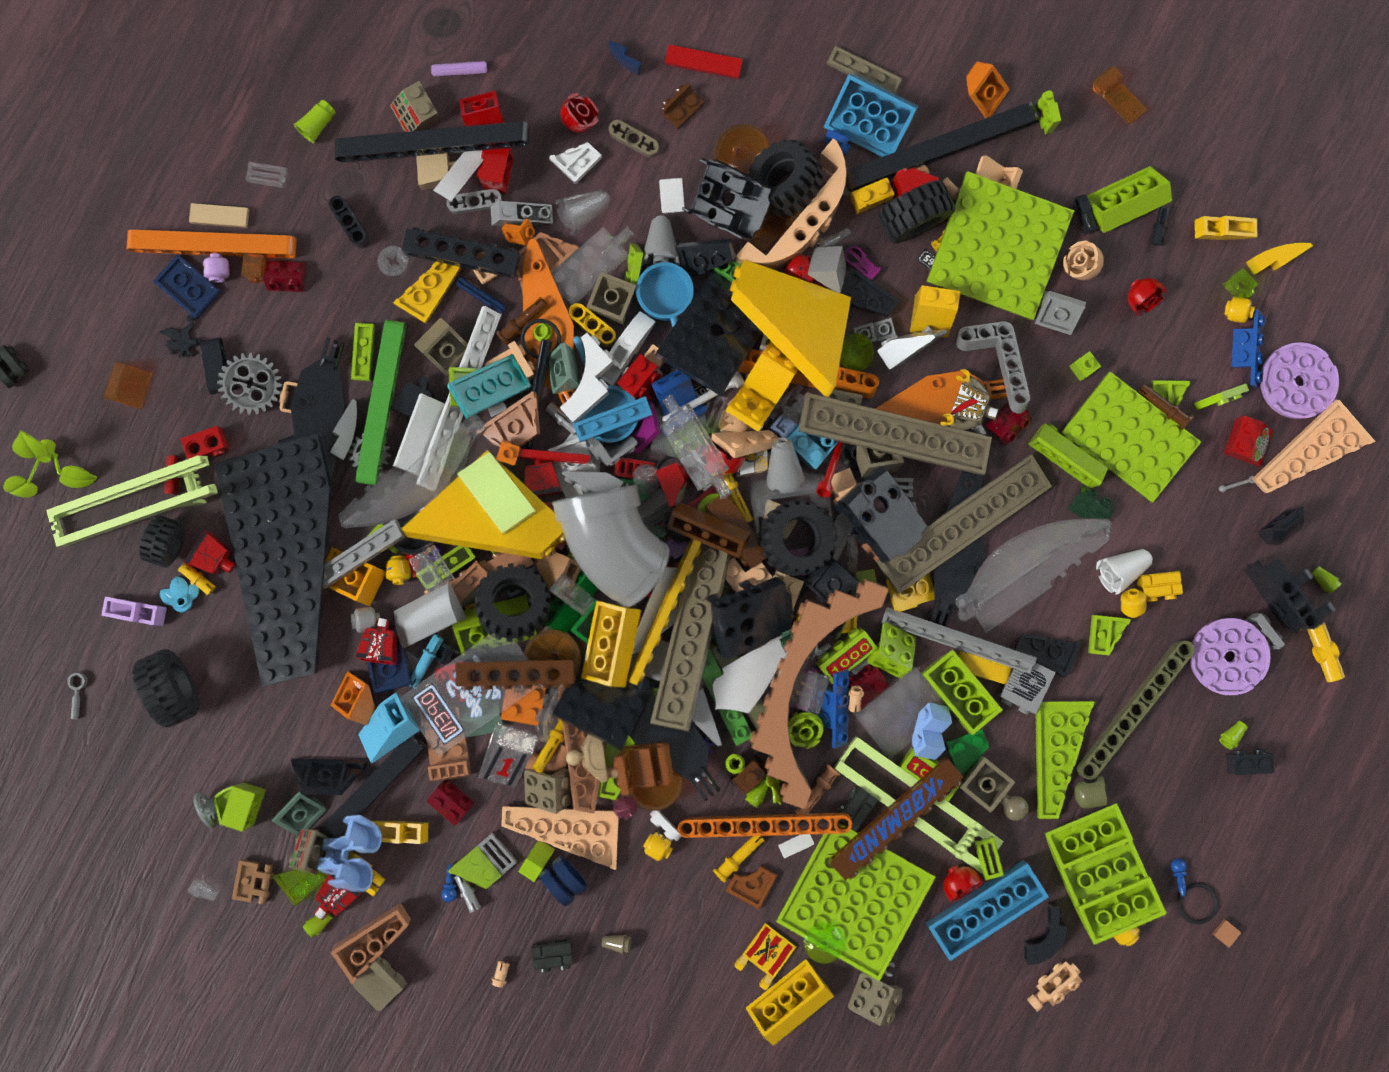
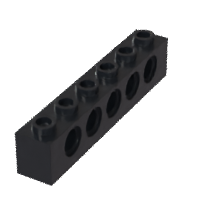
(415, 236)

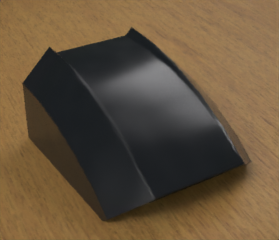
(1282, 526)

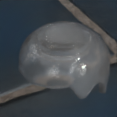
(646, 479)

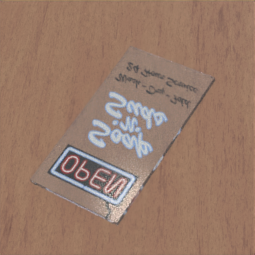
(452, 714)

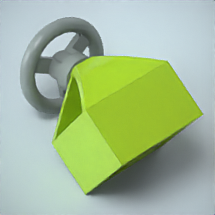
(235, 806)

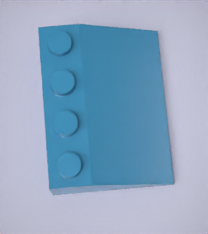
(871, 115)

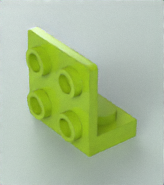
(895, 651)

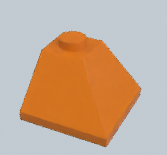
(986, 87)
(354, 699)

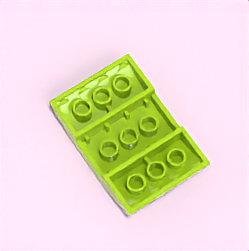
(1104, 874)

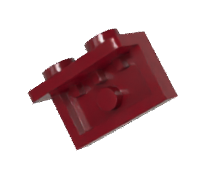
(284, 276)
(1008, 424)
(871, 682)
(450, 802)

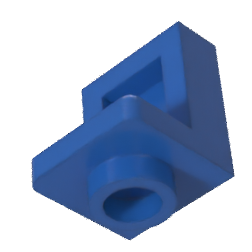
(840, 138)

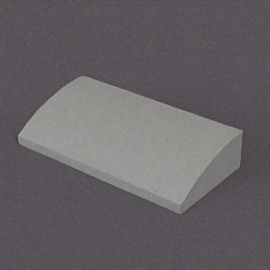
(427, 615)

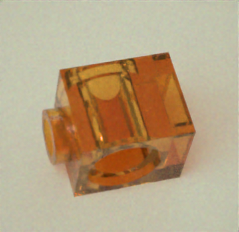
(253, 267)

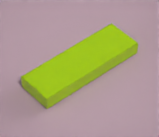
(363, 352)

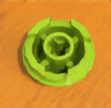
(804, 729)

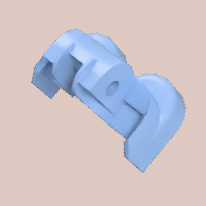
(351, 874)

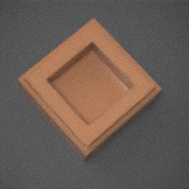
(1226, 933)

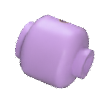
(216, 268)

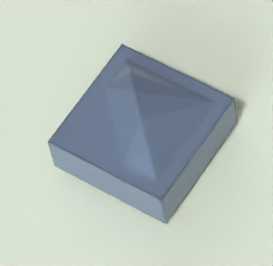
(784, 426)

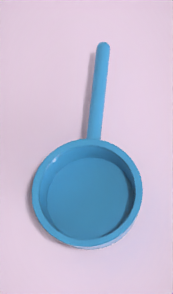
(664, 291)
(615, 399)

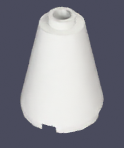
(1123, 569)

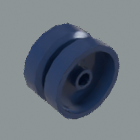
(563, 881)

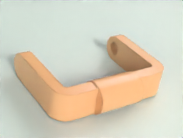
(284, 396)

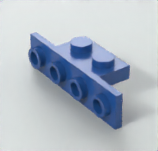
(1247, 348)
(835, 708)

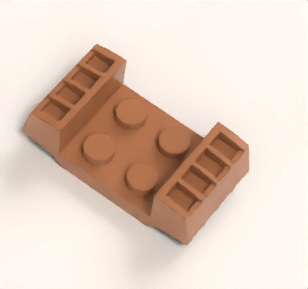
(450, 764)

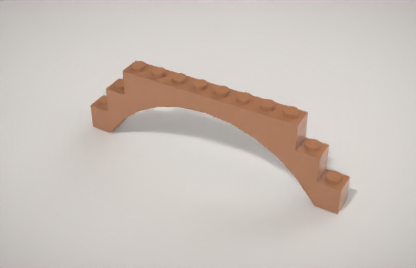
(812, 627)

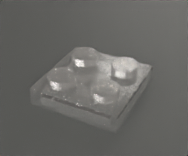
(545, 717)

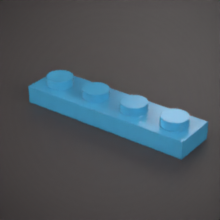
(612, 419)

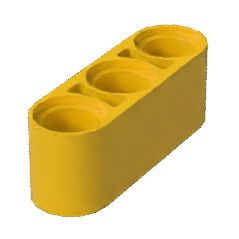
(588, 317)
(986, 668)

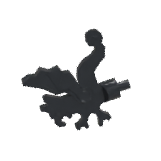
(183, 342)

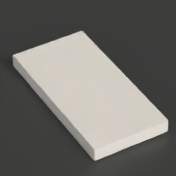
(419, 431)

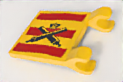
(767, 952)

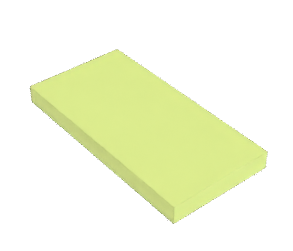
(496, 493)

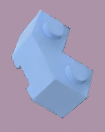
(928, 731)

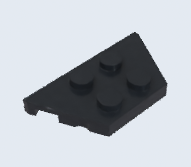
(326, 775)

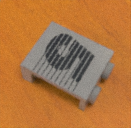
(1027, 689)

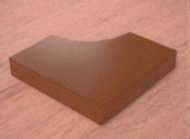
(752, 887)

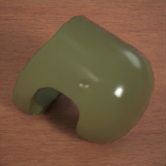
(1091, 794)

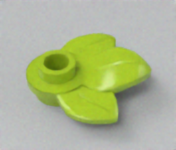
(774, 783)

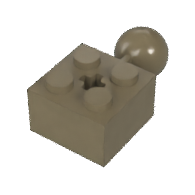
(999, 784)

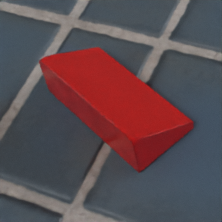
(171, 486)

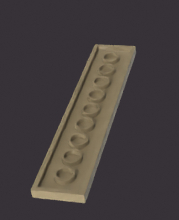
(894, 434)
(967, 522)
(690, 641)

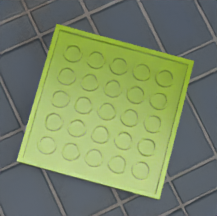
(1000, 245)
(867, 910)

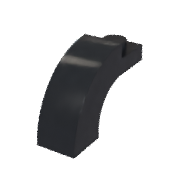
(1050, 941)

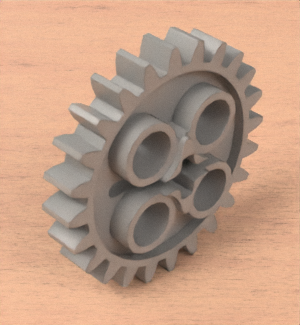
(244, 400)

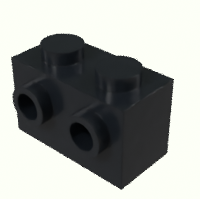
(1250, 763)

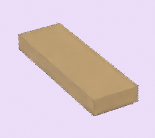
(219, 215)

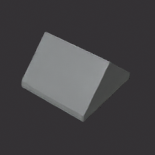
(828, 267)

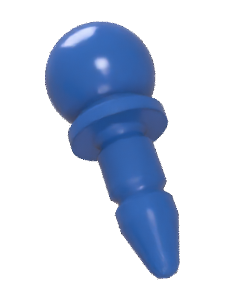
(1179, 867)
(449, 892)

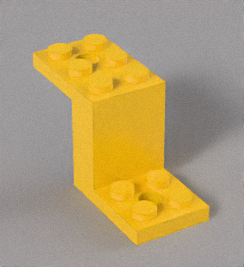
(763, 387)

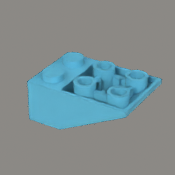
(811, 449)
(387, 728)

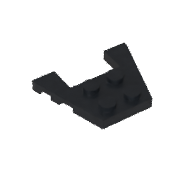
(828, 579)

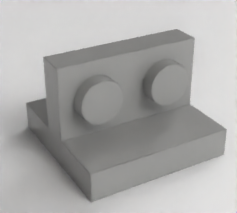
(1059, 312)

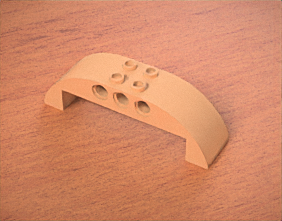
(826, 199)

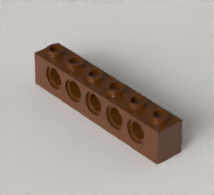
(465, 671)

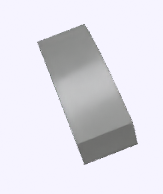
(344, 431)

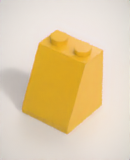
(934, 308)

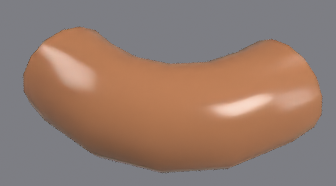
(556, 762)

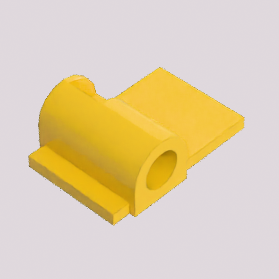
(917, 593)

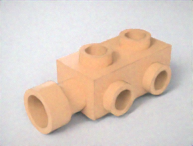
(1056, 985)

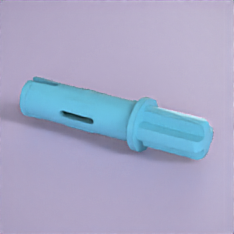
(426, 659)

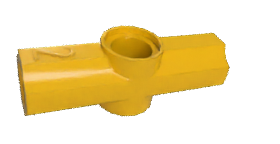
(1326, 653)

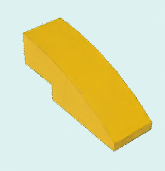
(1225, 228)
(1277, 256)
(403, 831)

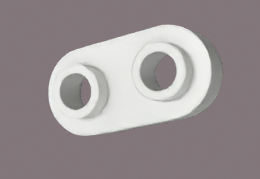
(671, 831)

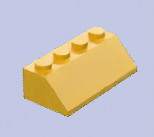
(611, 644)
(789, 1002)

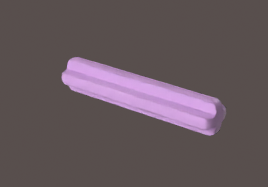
(459, 68)

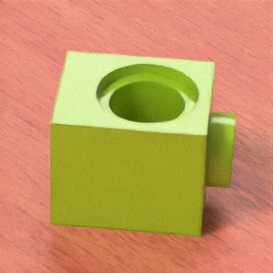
(1085, 366)

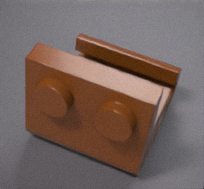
(643, 766)

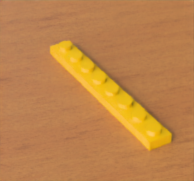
(661, 619)

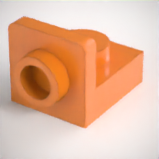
(519, 234)
(508, 452)

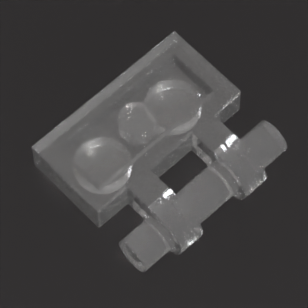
(795, 411)

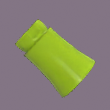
(315, 121)

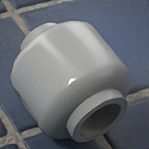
(364, 618)

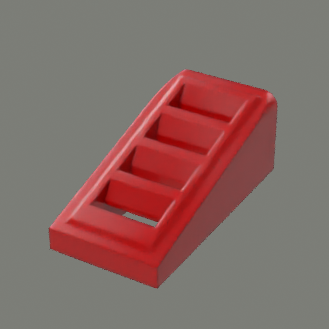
(617, 473)

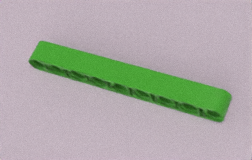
(380, 402)

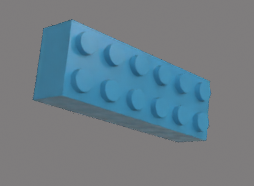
(986, 910)

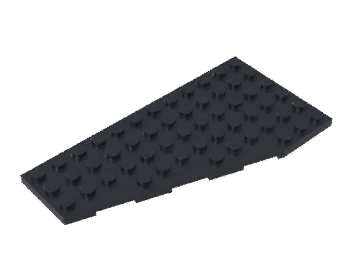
(280, 542)

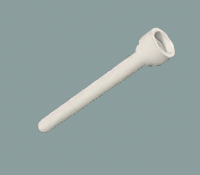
(737, 382)

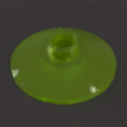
(849, 356)
(820, 933)

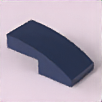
(621, 55)

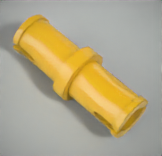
(197, 578)

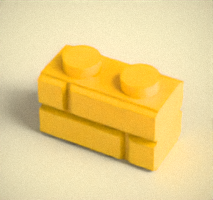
(872, 195)
(1160, 585)

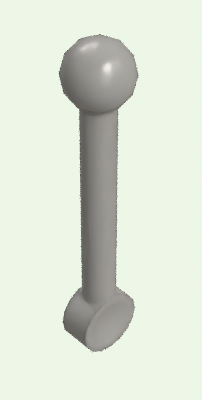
(1222, 488)

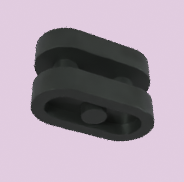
(18, 367)

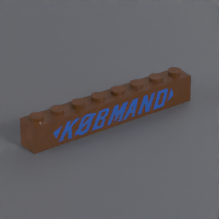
(895, 819)

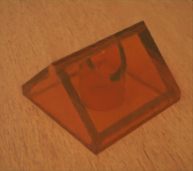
(127, 385)

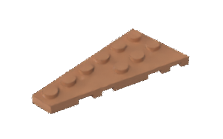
(583, 784)

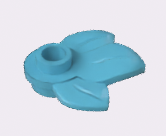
(179, 591)

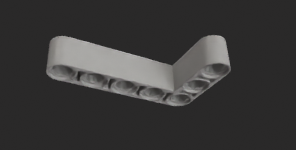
(1006, 359)

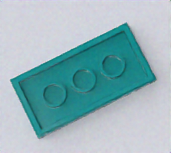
(489, 386)

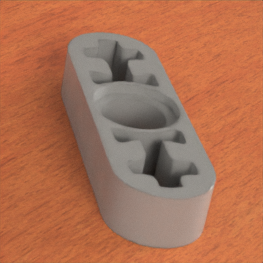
(461, 208)

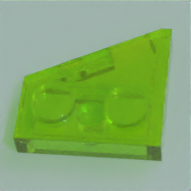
(298, 884)

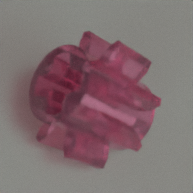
(624, 807)

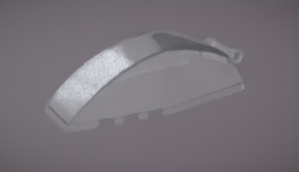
(407, 491)
(1027, 566)

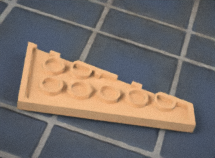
(1320, 443)
(573, 831)

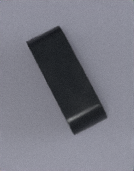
(343, 215)
(213, 359)

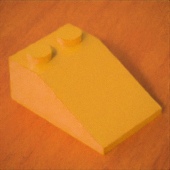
(359, 584)

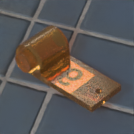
(1110, 87)
(772, 229)

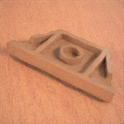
(554, 252)
(516, 423)

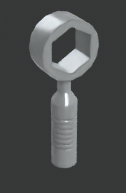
(76, 698)

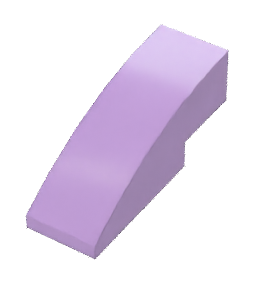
(134, 611)

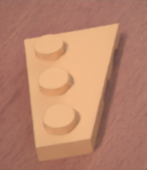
(744, 443)

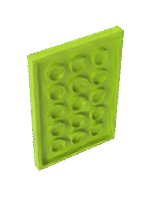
(1131, 437)

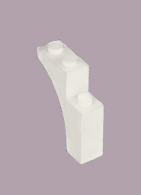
(590, 390)

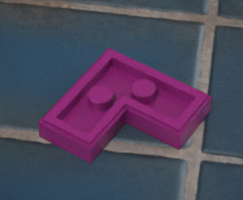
(648, 430)

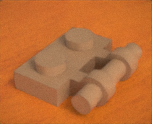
(246, 881)

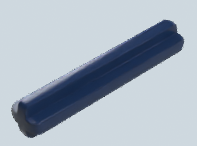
(481, 295)

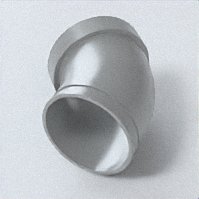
(613, 542)

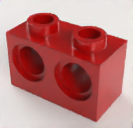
(204, 439)

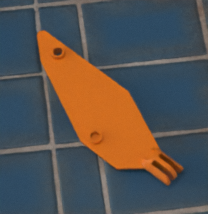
(542, 284)
(934, 397)

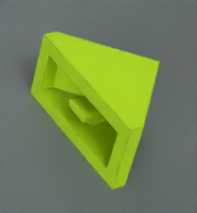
(536, 860)

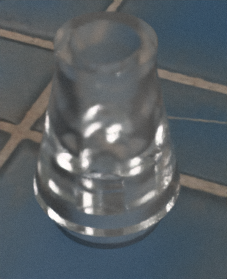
(202, 890)

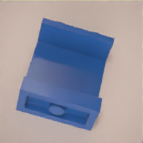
(680, 387)

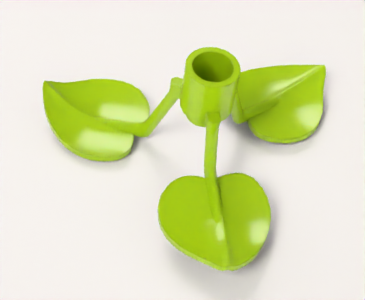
(44, 451)

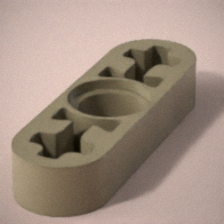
(635, 146)

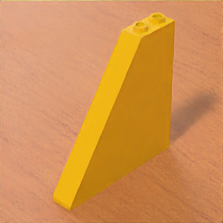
(797, 317)
(460, 520)

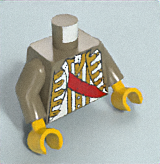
(970, 405)

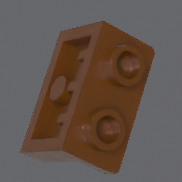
(681, 106)

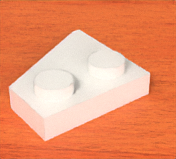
(577, 161)

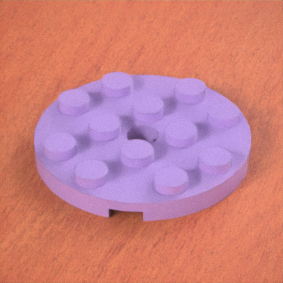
(1318, 376)
(1246, 668)

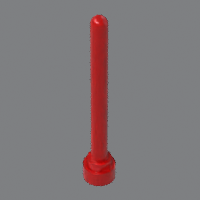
(825, 487)

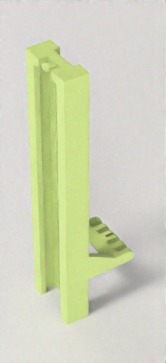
(182, 469)
(959, 849)

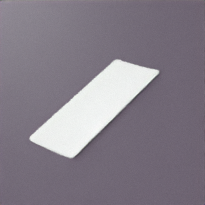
(795, 845)

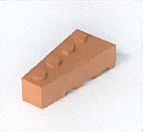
(366, 944)

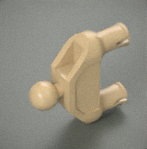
(592, 759)

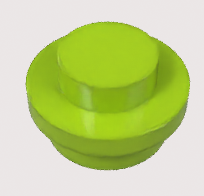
(542, 331)

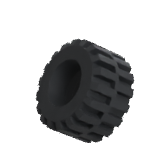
(162, 541)

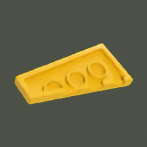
(426, 294)

